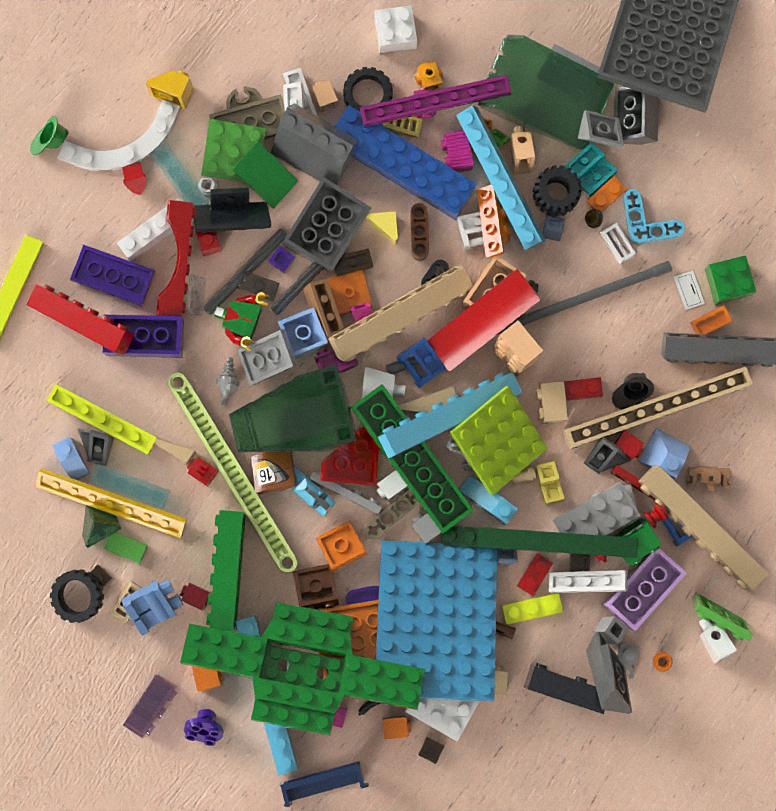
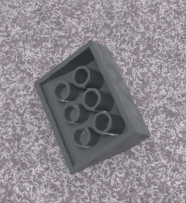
(313, 144)
(326, 225)

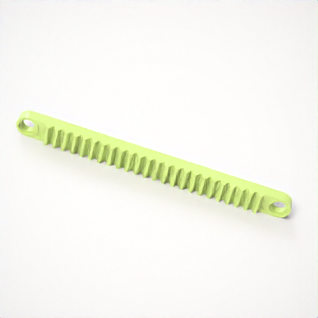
(232, 472)

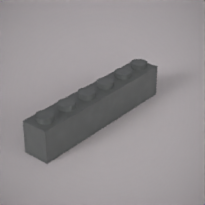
(719, 349)

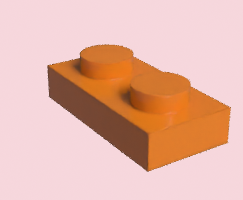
(606, 194)

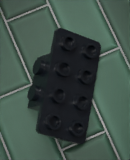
(231, 211)

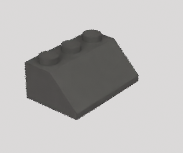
(637, 116)

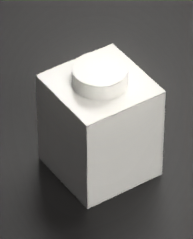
(390, 486)

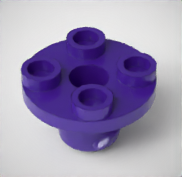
(204, 728)

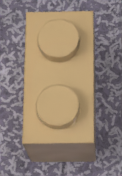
(553, 402)

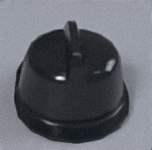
(632, 391)

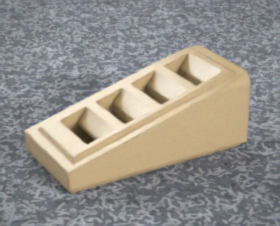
(182, 453)
(131, 585)

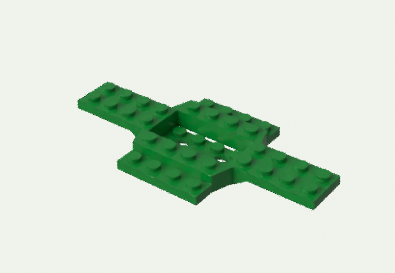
(298, 695)

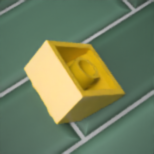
(172, 87)

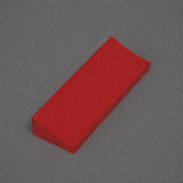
(483, 320)

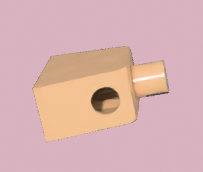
(522, 151)

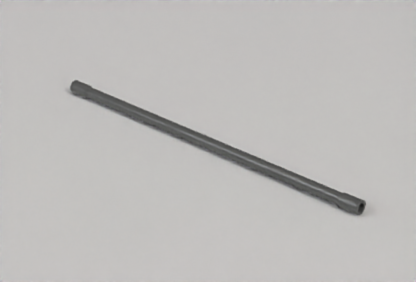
(655, 271)

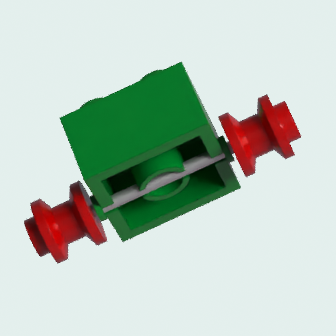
(640, 529)

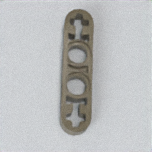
(397, 514)

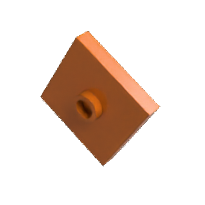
(349, 291)
(341, 546)

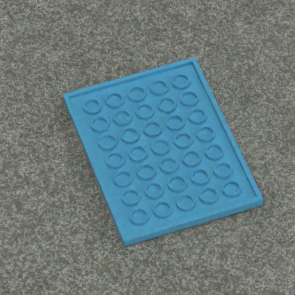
(440, 616)

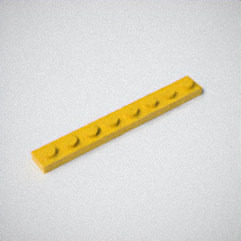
(111, 502)

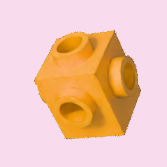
(429, 76)

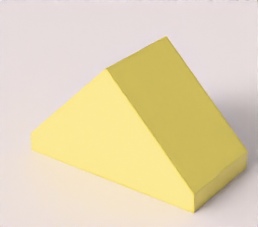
(385, 224)

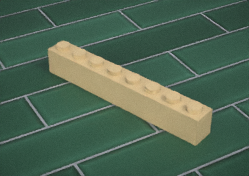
(400, 313)
(702, 527)

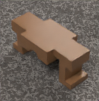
(704, 472)

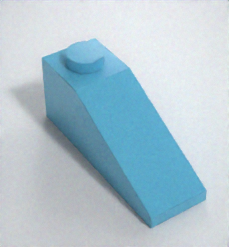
(492, 504)

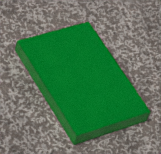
(265, 175)

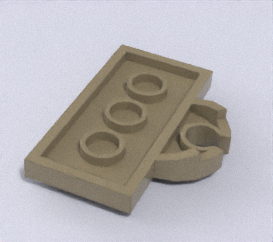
(253, 111)

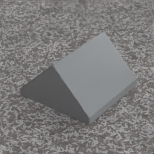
(601, 129)

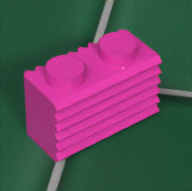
(458, 151)

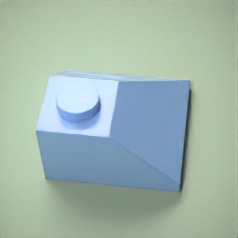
(665, 452)

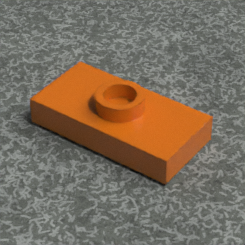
(712, 321)

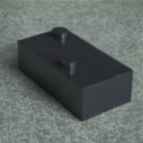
(563, 688)

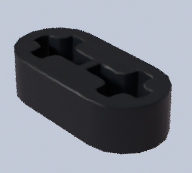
(432, 270)

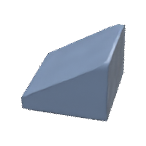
(553, 228)

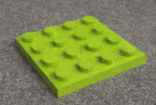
(498, 440)

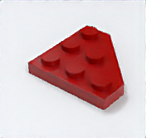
(353, 462)

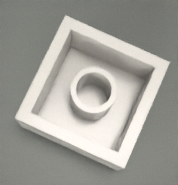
(395, 29)

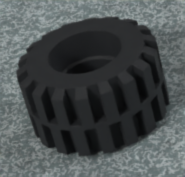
(561, 176)

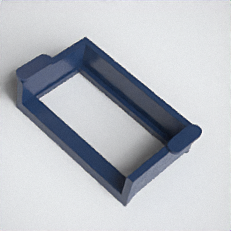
(322, 782)

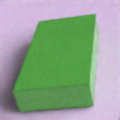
(126, 547)

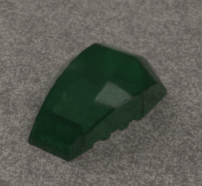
(297, 417)

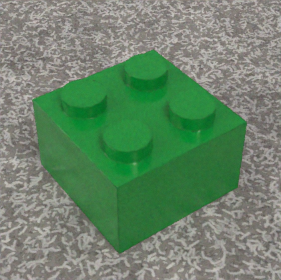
(730, 280)

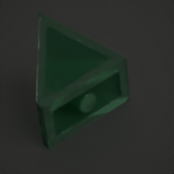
(98, 525)

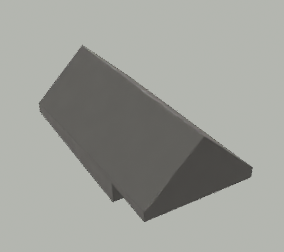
(609, 676)

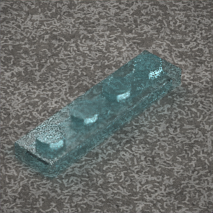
(178, 176)
(130, 486)

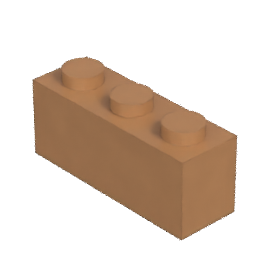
(320, 297)

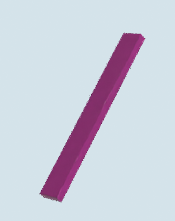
(435, 101)

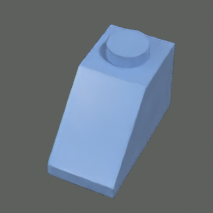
(71, 458)

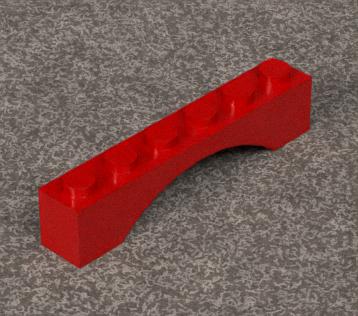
(179, 217)

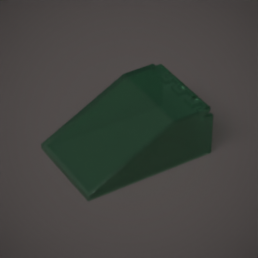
(546, 90)

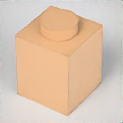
(324, 95)

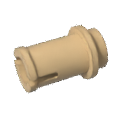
(524, 475)

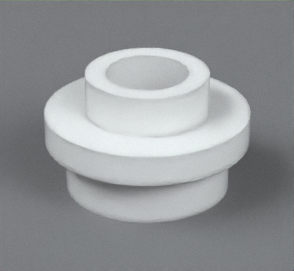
(207, 180)

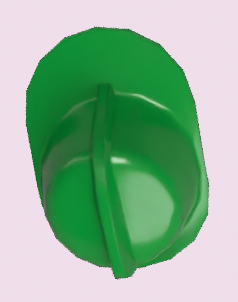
(50, 136)

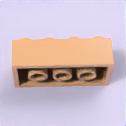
(517, 349)

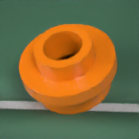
(667, 665)

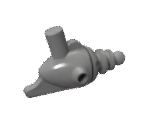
(227, 381)

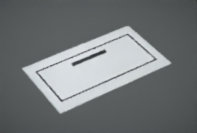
(689, 290)

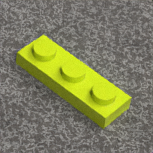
(532, 608)

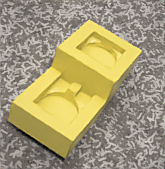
(549, 483)

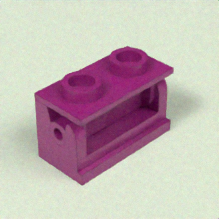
(329, 358)

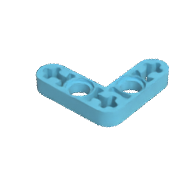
(641, 225)

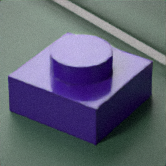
(281, 259)

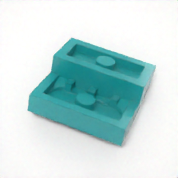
(592, 169)

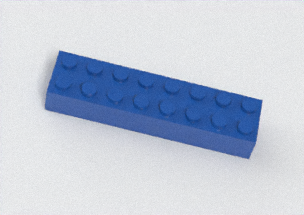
(407, 165)

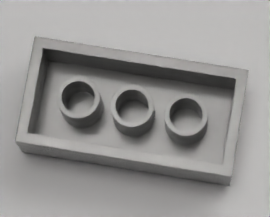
(599, 514)

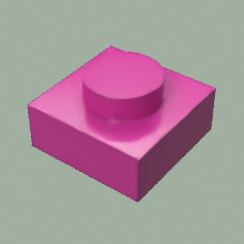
(340, 717)

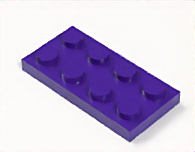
(112, 275)

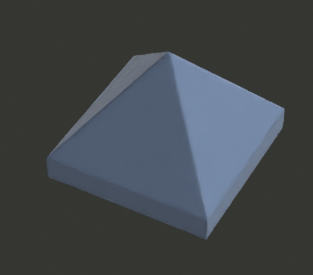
(507, 556)

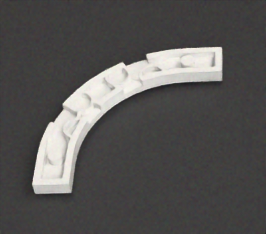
(129, 154)

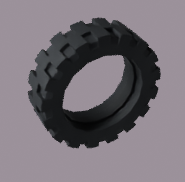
(363, 74)
(62, 608)

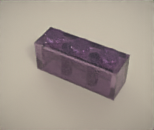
(151, 706)

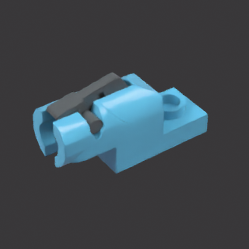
(312, 493)

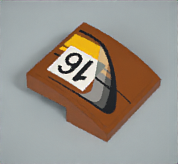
(273, 472)

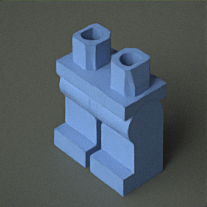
(151, 605)

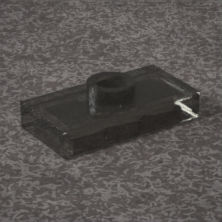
(255, 284)

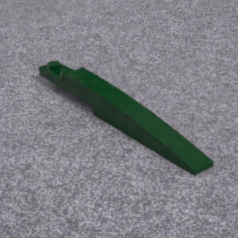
(541, 541)

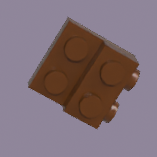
(316, 587)

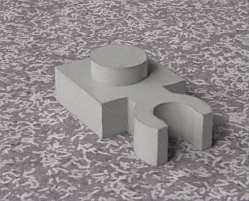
(629, 656)

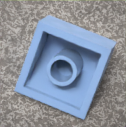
(304, 333)

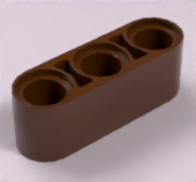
(415, 223)

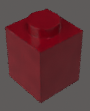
(195, 596)

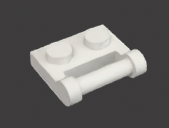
(468, 225)

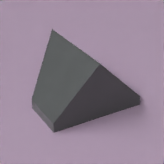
(96, 445)
(605, 456)

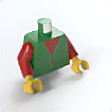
(242, 318)

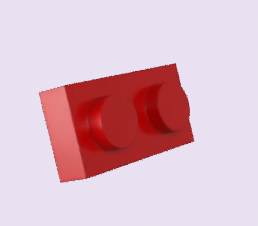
(583, 389)
(534, 574)

